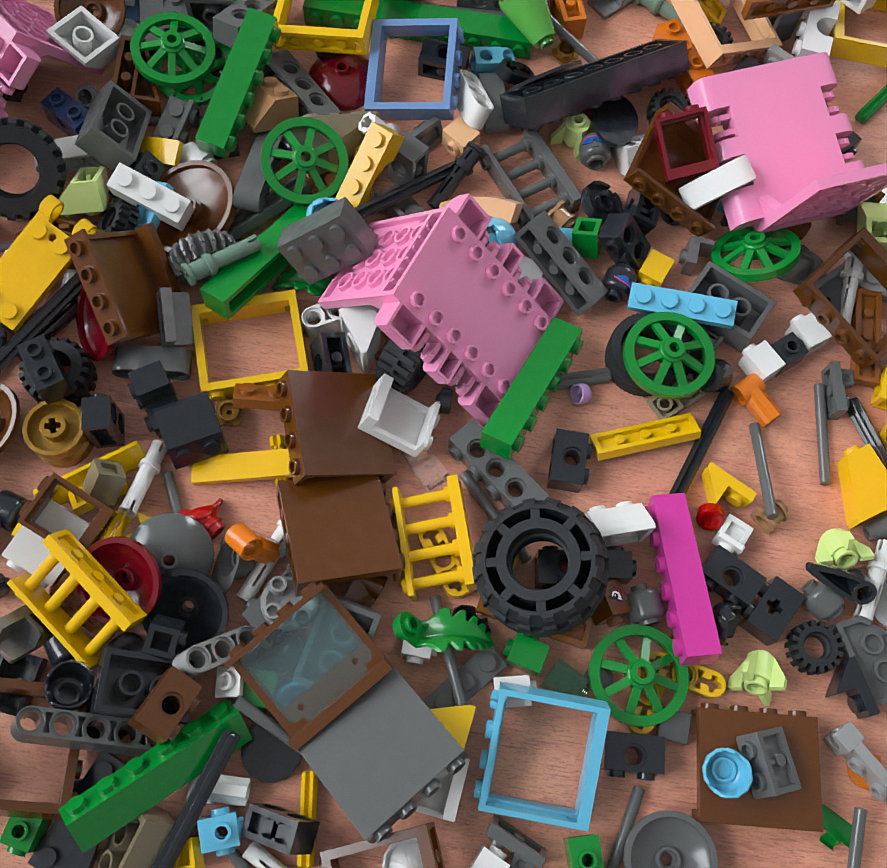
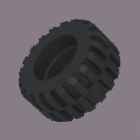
(50, 162)

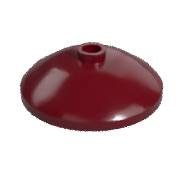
(342, 79)
(89, 330)
(123, 556)

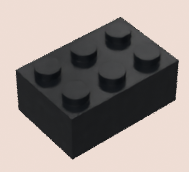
(126, 680)

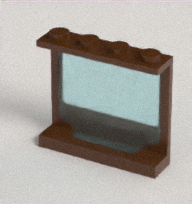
(309, 663)

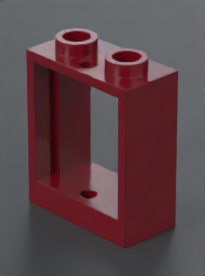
(668, 119)

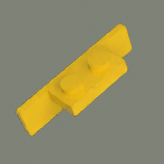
(128, 456)

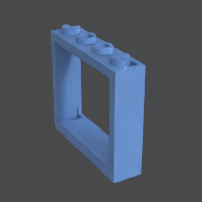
(413, 27)

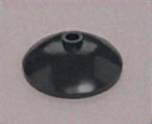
(210, 608)

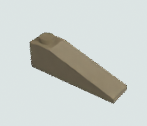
(346, 127)
(137, 842)

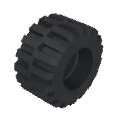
(401, 365)
(80, 375)

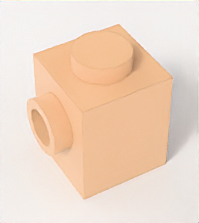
(457, 135)

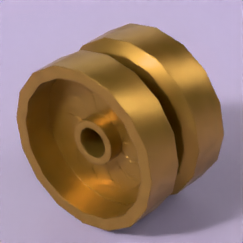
(56, 433)

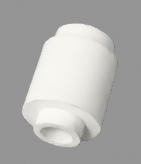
(192, 152)

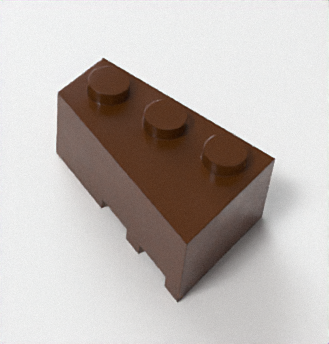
(131, 80)

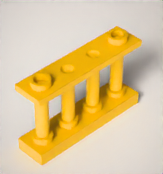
(455, 520)
(94, 579)

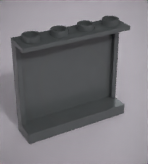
(383, 756)

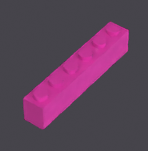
(683, 581)

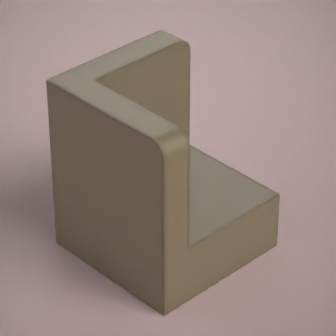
(104, 481)

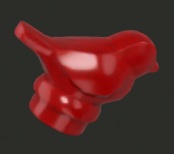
(208, 517)

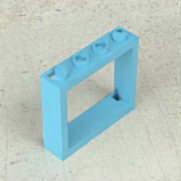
(532, 810)

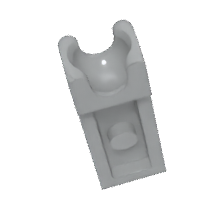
(847, 741)

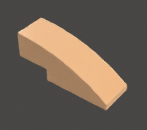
(497, 207)

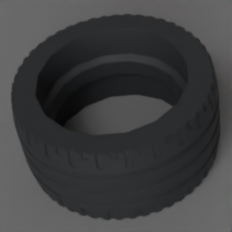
(615, 361)

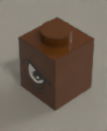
(613, 606)

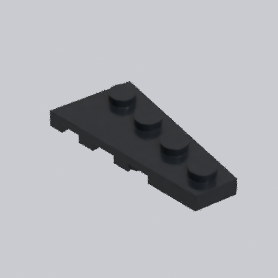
(58, 846)

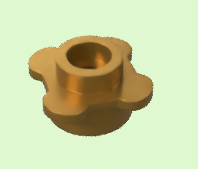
(564, 53)
(223, 407)

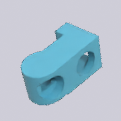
(487, 58)

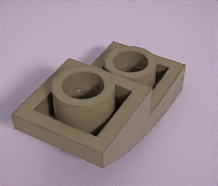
(671, 407)

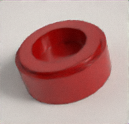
(710, 516)

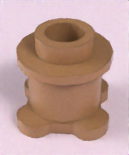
(562, 216)
(768, 525)

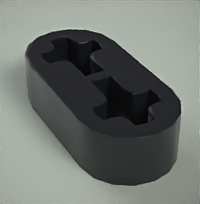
(513, 72)

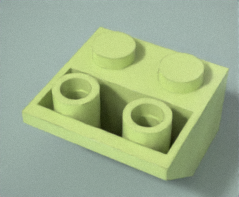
(86, 192)
(874, 218)

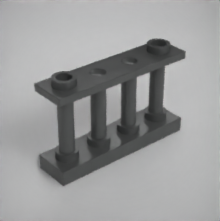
(542, 160)

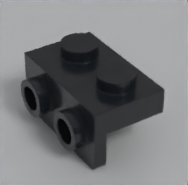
(28, 669)

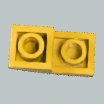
(165, 150)

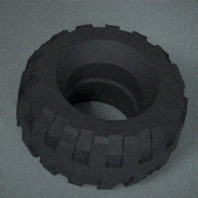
(547, 610)

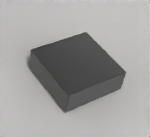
(675, 728)

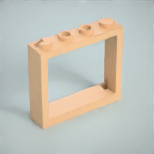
(707, 43)

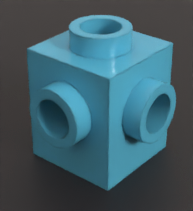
(208, 831)

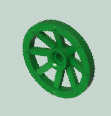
(173, 47)
(200, 98)
(301, 166)
(756, 246)
(667, 357)
(632, 679)

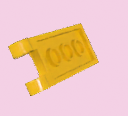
(34, 263)

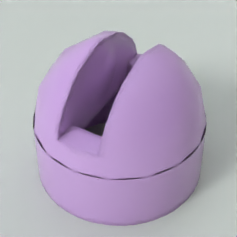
(578, 390)

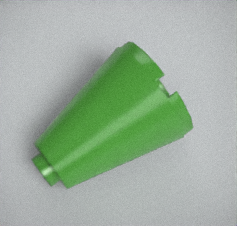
(532, 20)

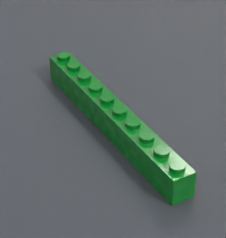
(479, 27)

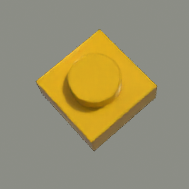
(191, 854)

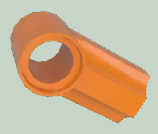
(753, 395)
(251, 544)

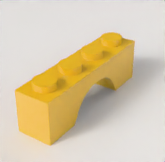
(375, 152)

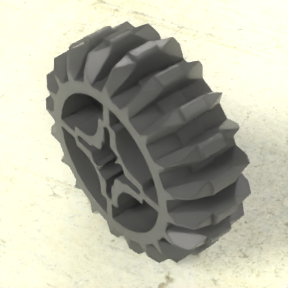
(194, 246)

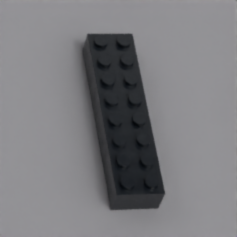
(594, 83)

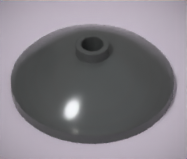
(177, 536)
(673, 834)

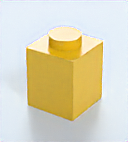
(655, 269)

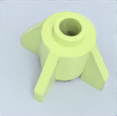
(572, 132)
(841, 549)
(758, 676)

